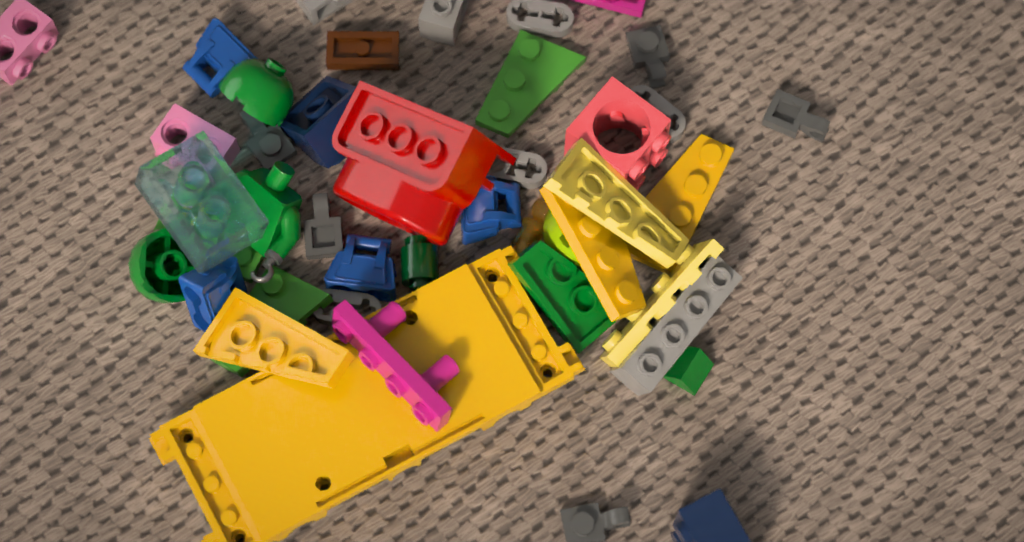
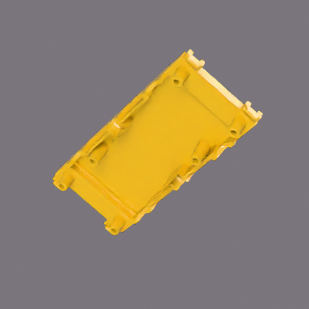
(278, 441)

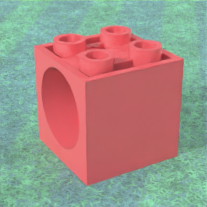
(622, 108)

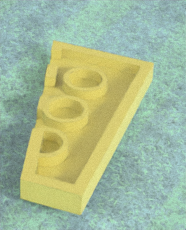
(608, 198)
(686, 272)

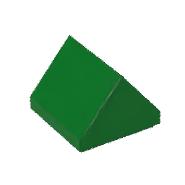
(690, 370)

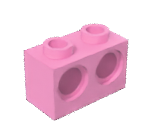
(24, 47)
(183, 122)

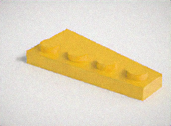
(687, 190)
(601, 256)
(271, 342)

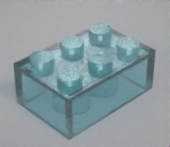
(201, 202)

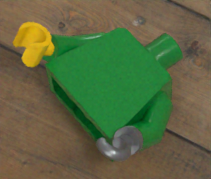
(281, 208)

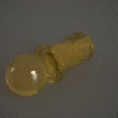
(532, 227)

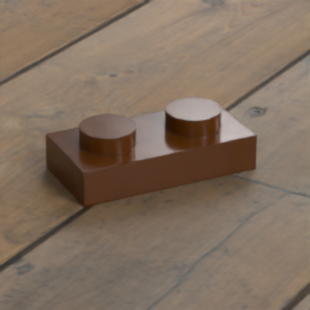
(363, 50)

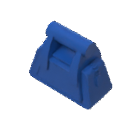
(220, 51)
(482, 218)
(362, 271)
(210, 290)

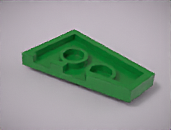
(561, 294)

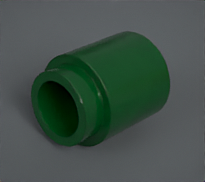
(418, 262)

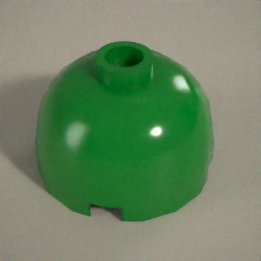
(260, 89)
(156, 266)

